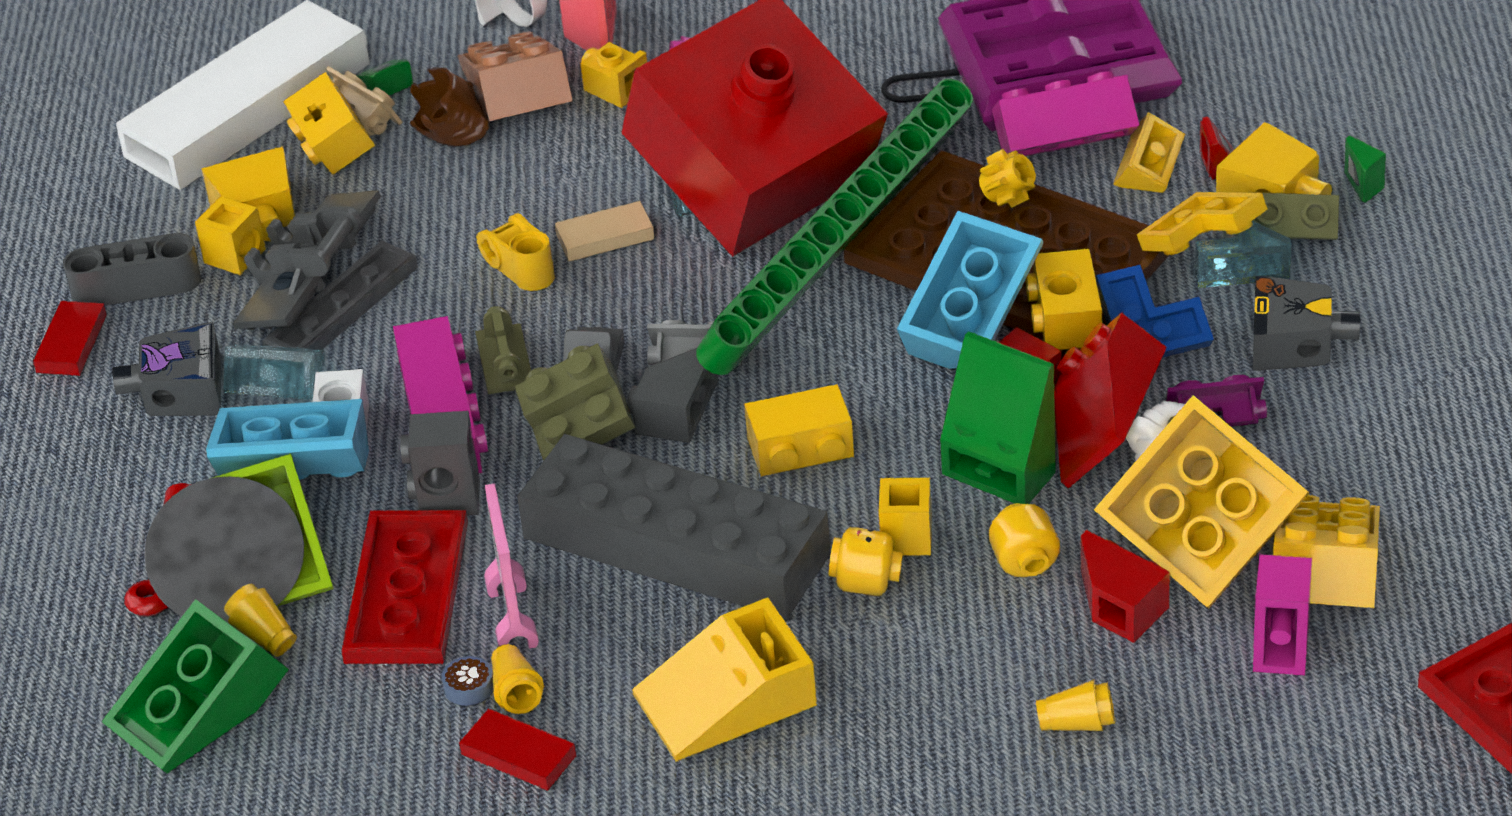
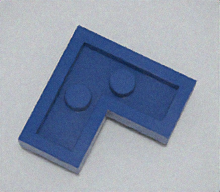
(1177, 325)

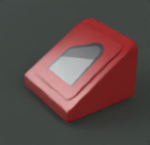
(1213, 146)

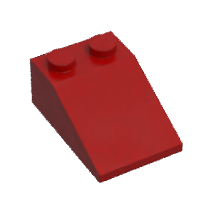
(1101, 393)

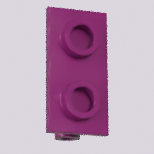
(1235, 397)

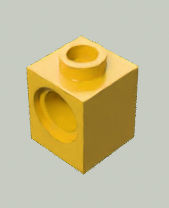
(228, 234)

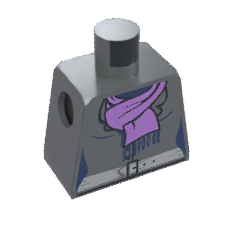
(176, 373)

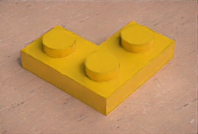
(1201, 214)

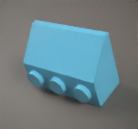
(967, 288)
(318, 435)

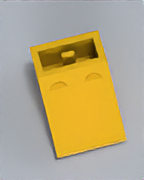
(1341, 545)
(728, 681)

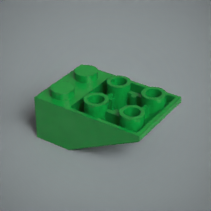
(1000, 421)

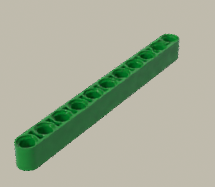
(832, 228)

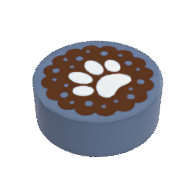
(467, 680)

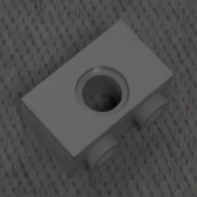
(441, 462)

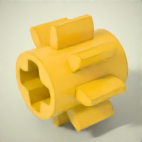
(1007, 178)

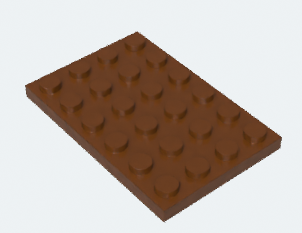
(912, 226)

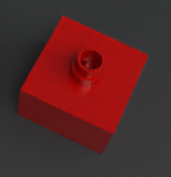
(751, 122)

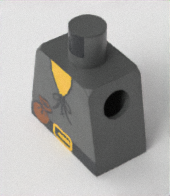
(1297, 324)

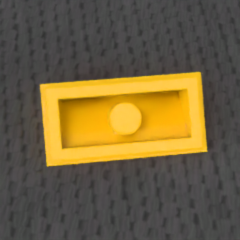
(1150, 156)

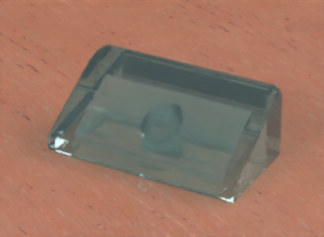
(271, 370)

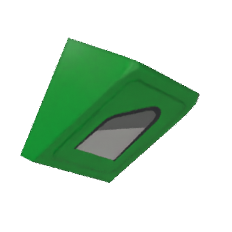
(388, 77)
(1364, 168)

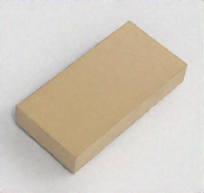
(604, 231)

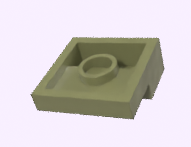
(575, 399)

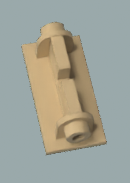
(371, 107)

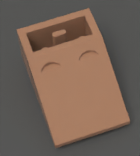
(516, 75)

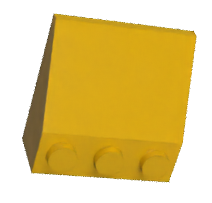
(1201, 501)

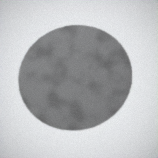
(220, 539)

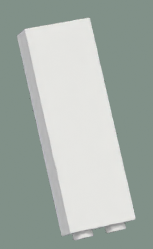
(239, 94)

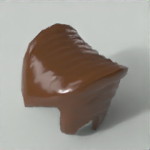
(448, 109)

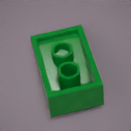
(193, 689)

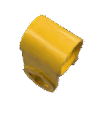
(519, 253)

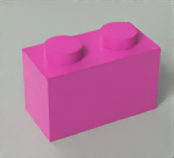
(1282, 614)

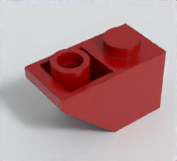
(1122, 588)

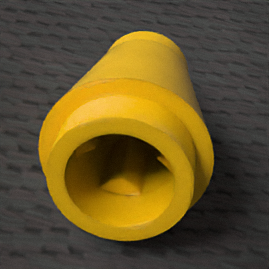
(259, 619)
(515, 681)
(1077, 708)

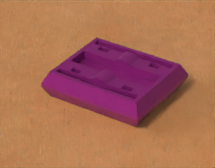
(1054, 43)

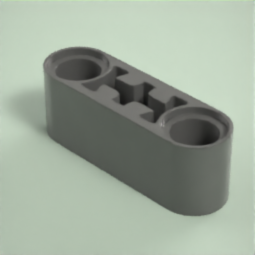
(133, 269)

